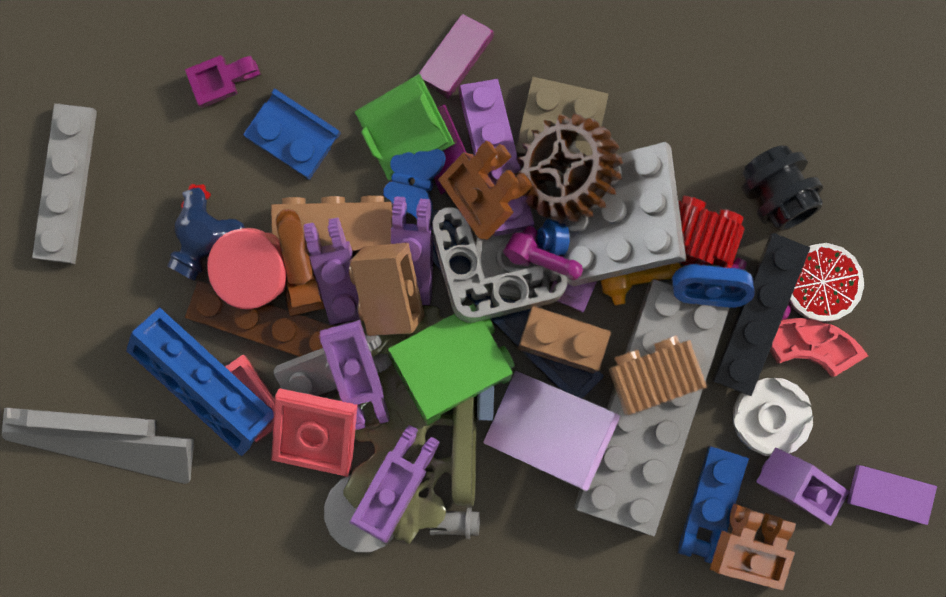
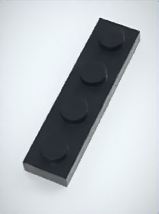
(761, 317)

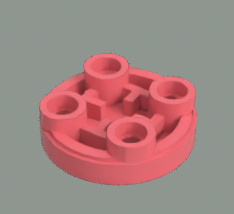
(247, 268)

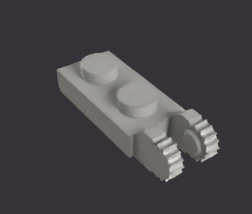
(312, 372)

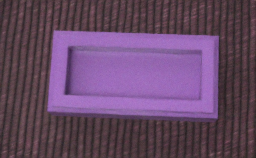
(892, 494)

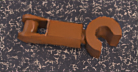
(302, 287)

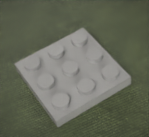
(637, 226)

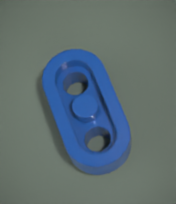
(713, 286)

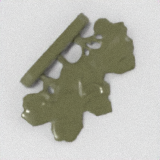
(461, 465)

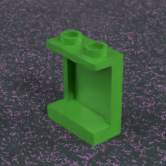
(450, 364)

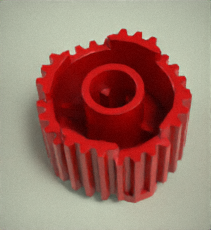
(708, 235)

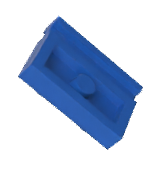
(292, 134)

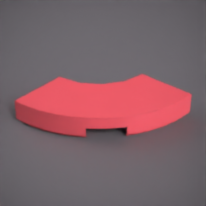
(818, 343)

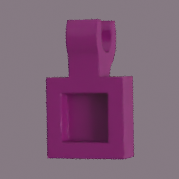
(215, 79)

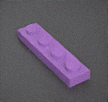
(488, 121)

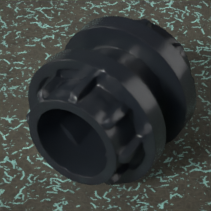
(782, 187)

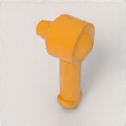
(618, 286)

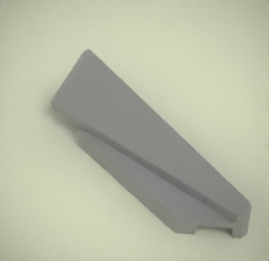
(104, 440)

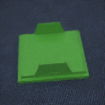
(403, 123)

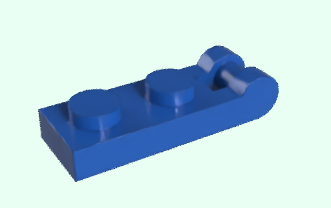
(712, 501)

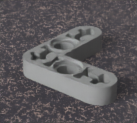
(475, 282)

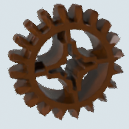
(586, 179)

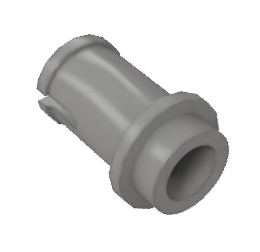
(459, 523)

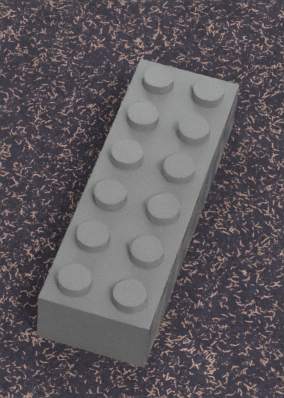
(648, 444)

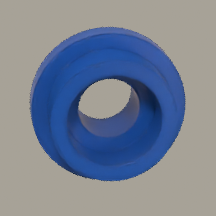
(553, 237)

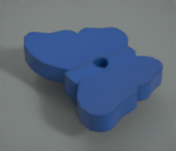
(422, 167)

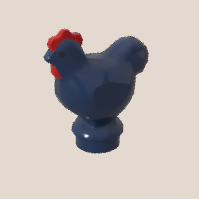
(197, 232)

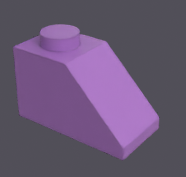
(802, 485)

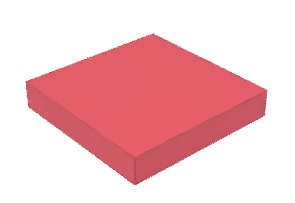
(313, 432)

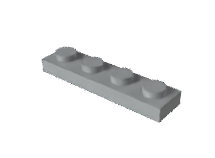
(64, 183)

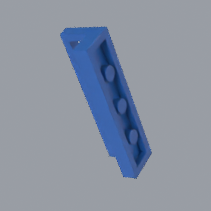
(199, 381)

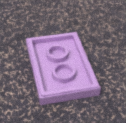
(552, 430)

